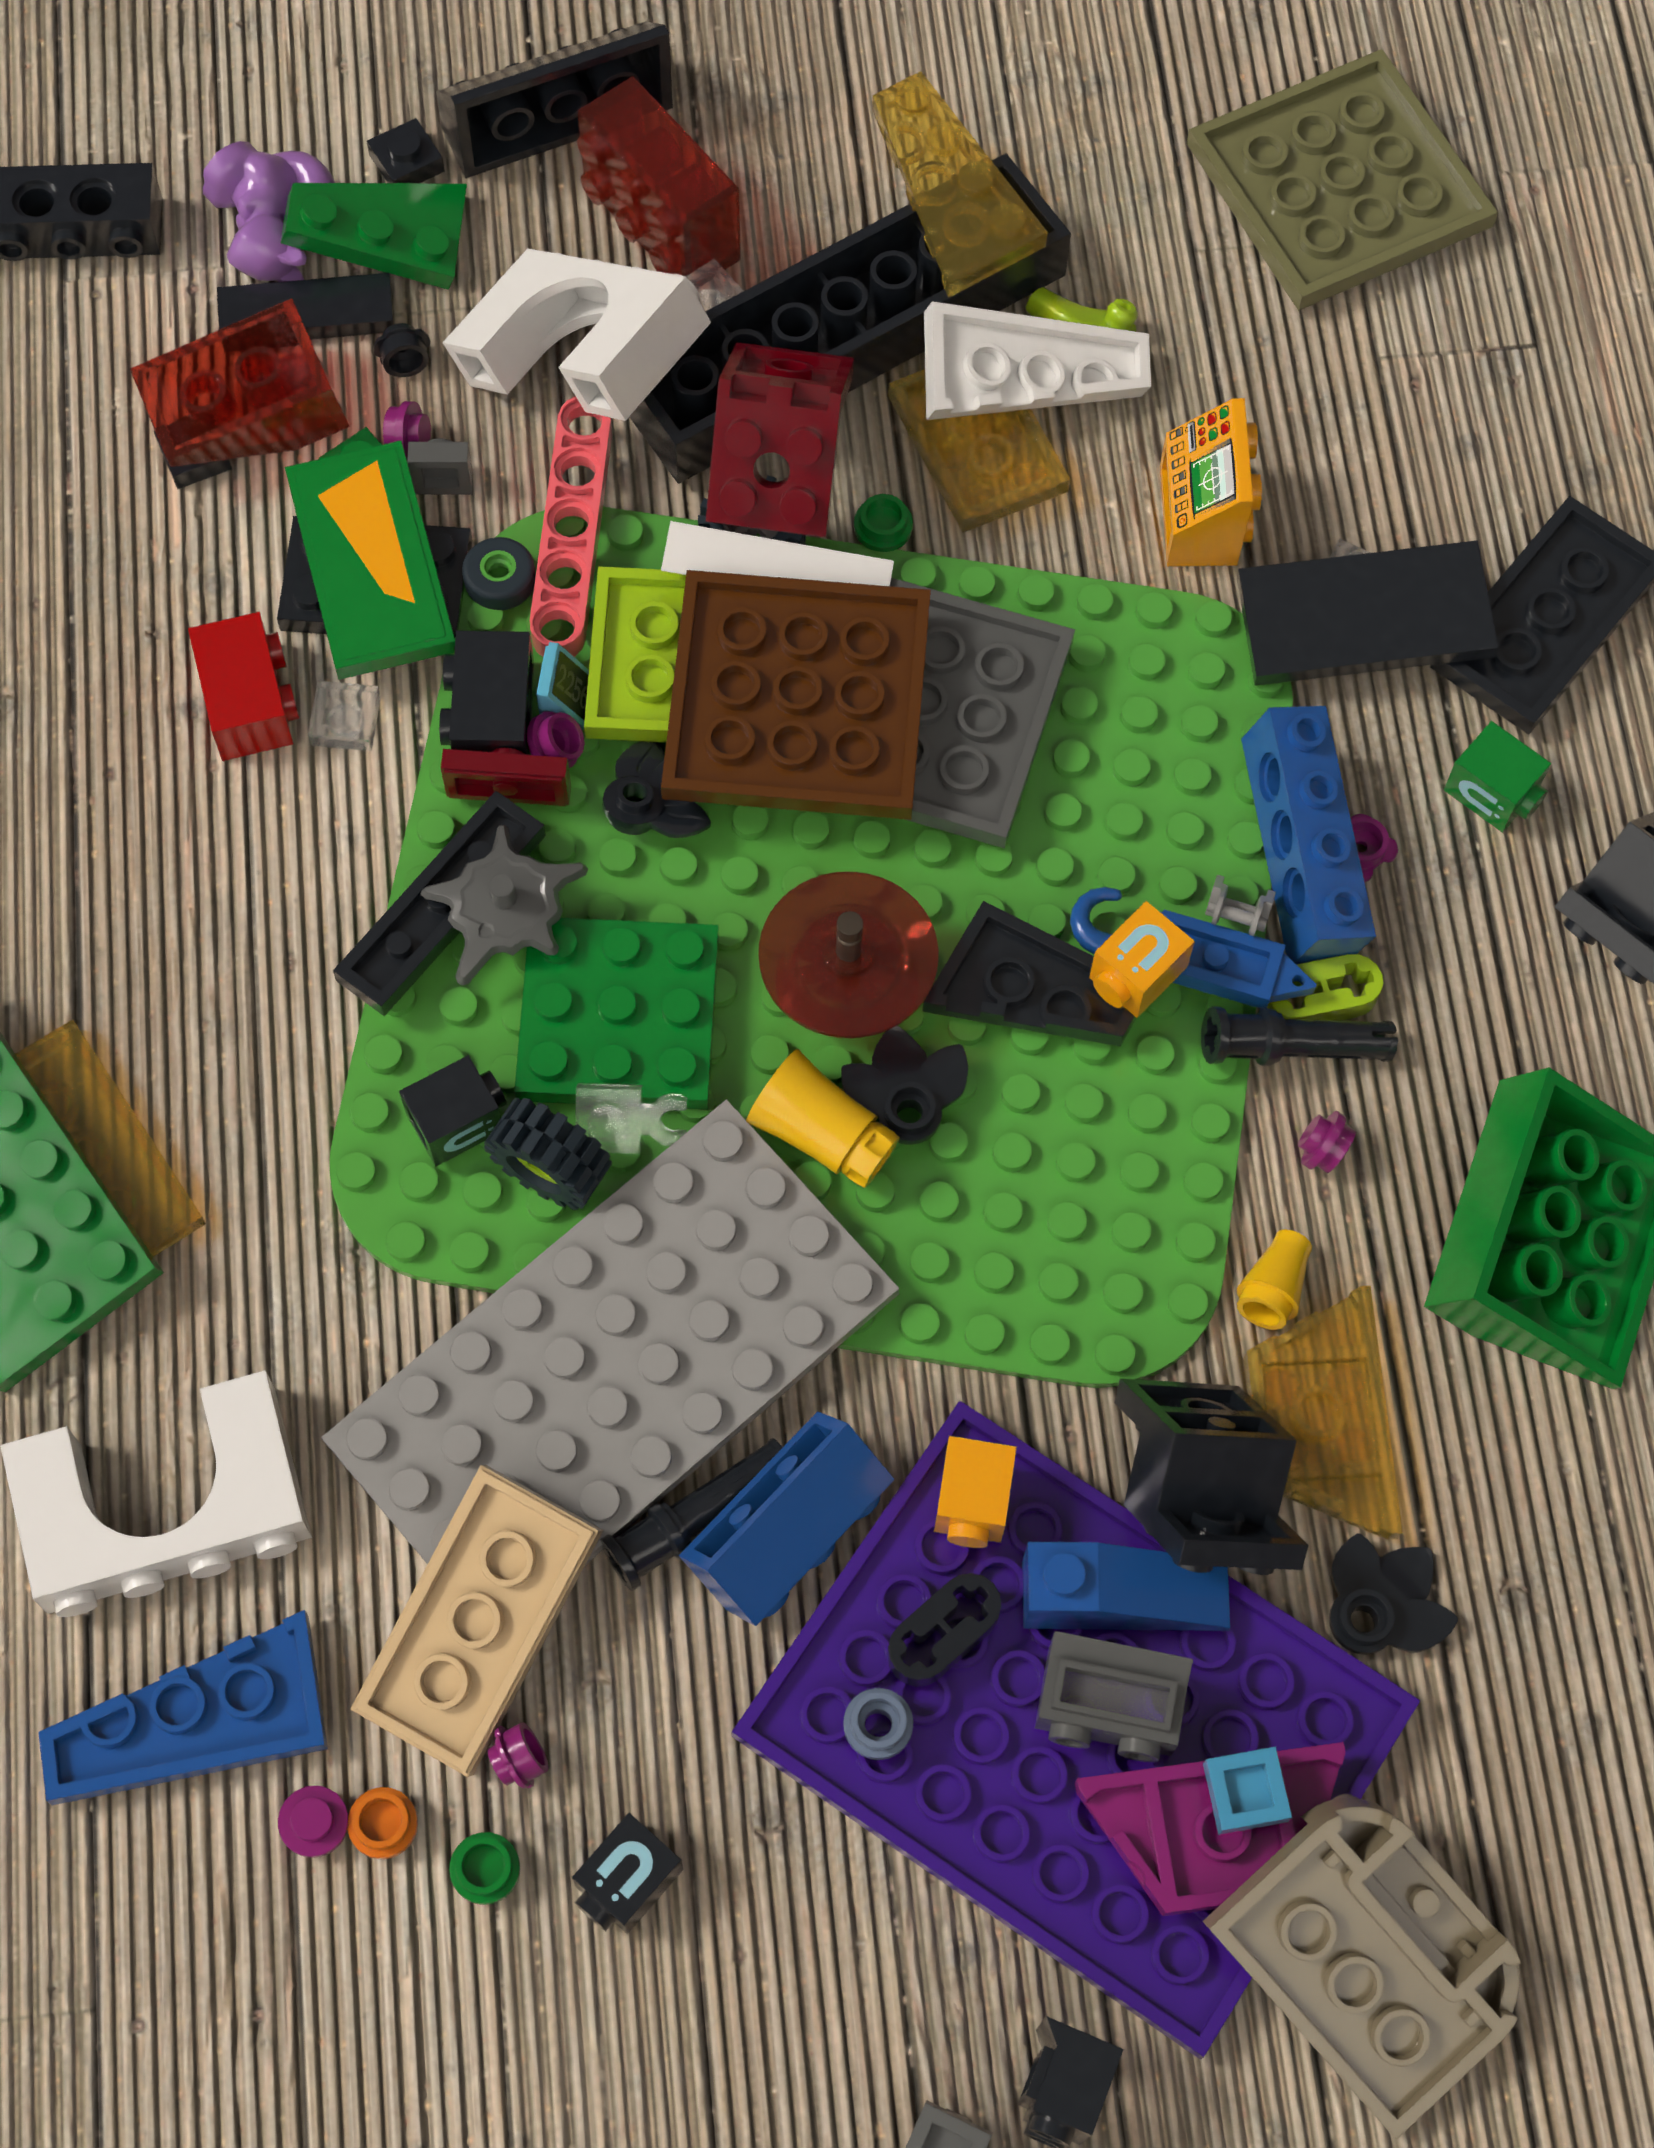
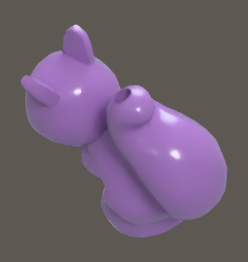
(260, 190)

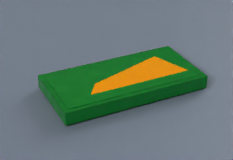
(370, 560)

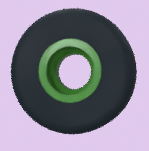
(500, 592)

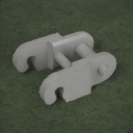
(1238, 911)

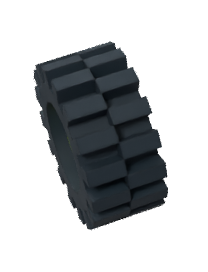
(548, 1153)

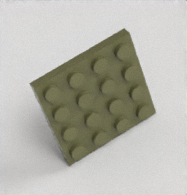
(1341, 179)

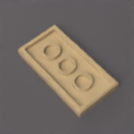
(476, 1620)

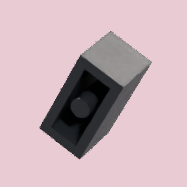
(490, 691)

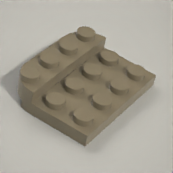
(1374, 1957)

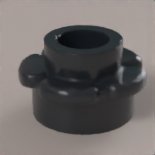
(403, 350)

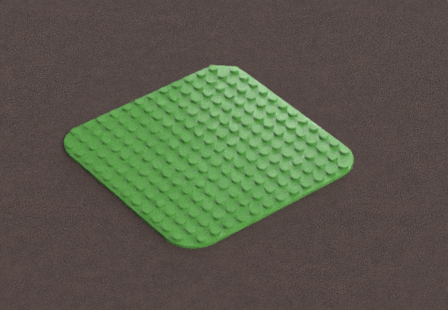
(1076, 1184)

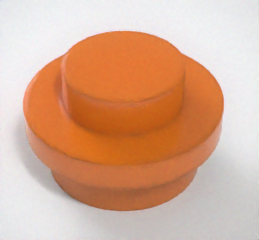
(382, 1823)

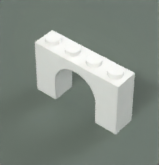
(639, 332)
(247, 1513)

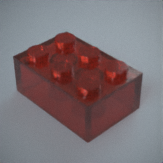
(657, 182)

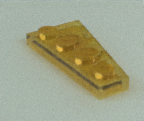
(962, 199)

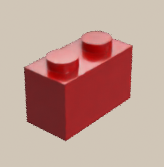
(242, 686)

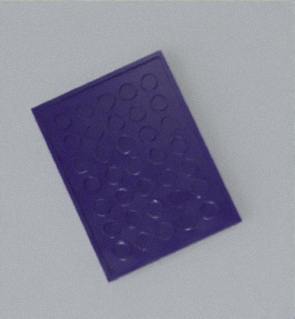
(988, 1793)

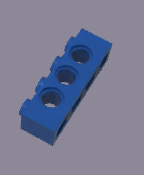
(1307, 834)

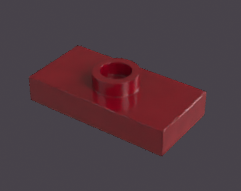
(509, 772)

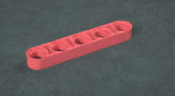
(571, 552)

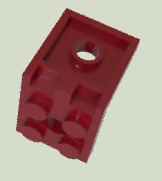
(782, 406)

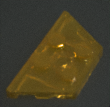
(1330, 1396)

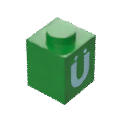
(1498, 777)

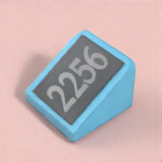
(562, 684)

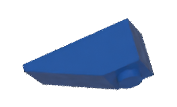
(1118, 1589)

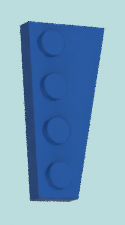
(215, 1716)

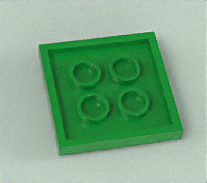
(619, 1010)

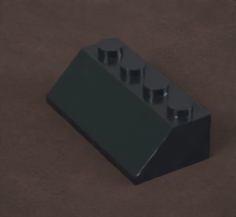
(537, 101)

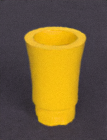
(822, 1121)

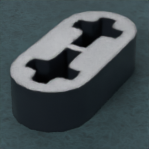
(933, 1617)

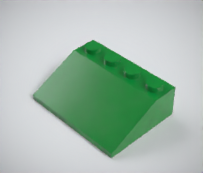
(1553, 1230)

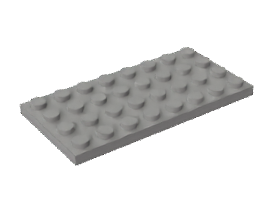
(623, 1344)

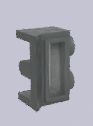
(1113, 1696)

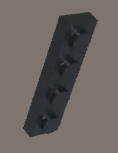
(417, 928)

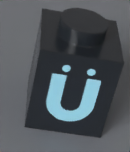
(453, 1109)
(625, 1876)

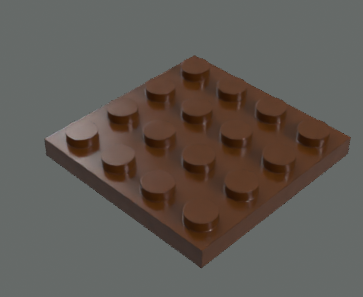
(797, 695)

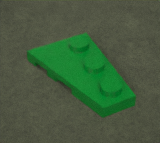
(380, 226)

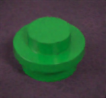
(883, 523)
(484, 1868)

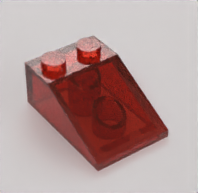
(241, 391)

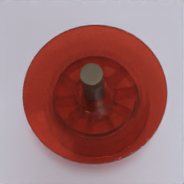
(848, 954)

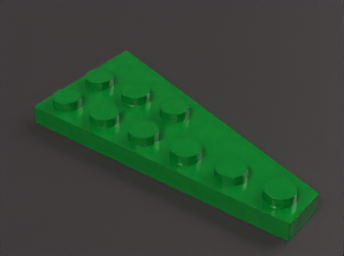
(62, 1235)

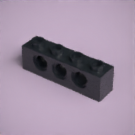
(79, 211)

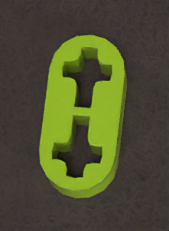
(1337, 1003)

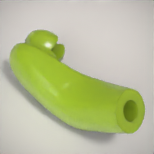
(1047, 304)

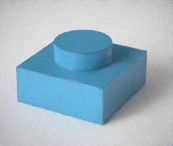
(1247, 1790)

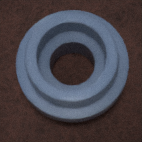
(878, 1702)

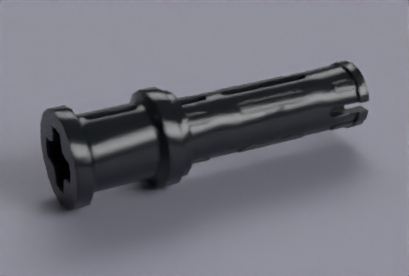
(1271, 1037)
(673, 1527)

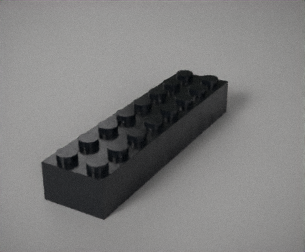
(846, 301)

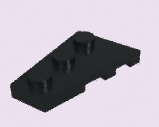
(1025, 981)

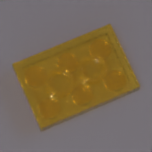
(981, 461)

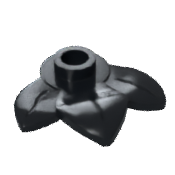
(640, 780)
(907, 1078)
(1392, 1593)

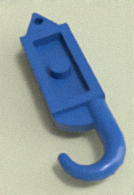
(1221, 960)

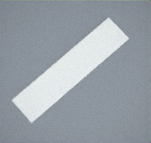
(737, 553)

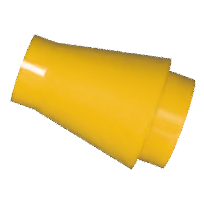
(1275, 1283)

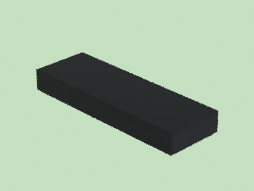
(326, 305)

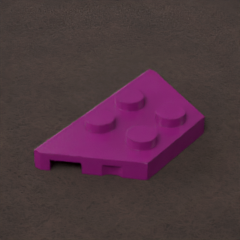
(1169, 1832)

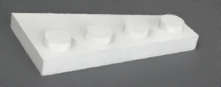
(1020, 362)

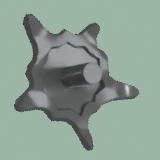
(504, 903)

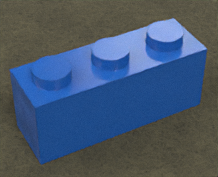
(787, 1518)

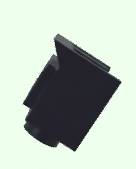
(1067, 2084)

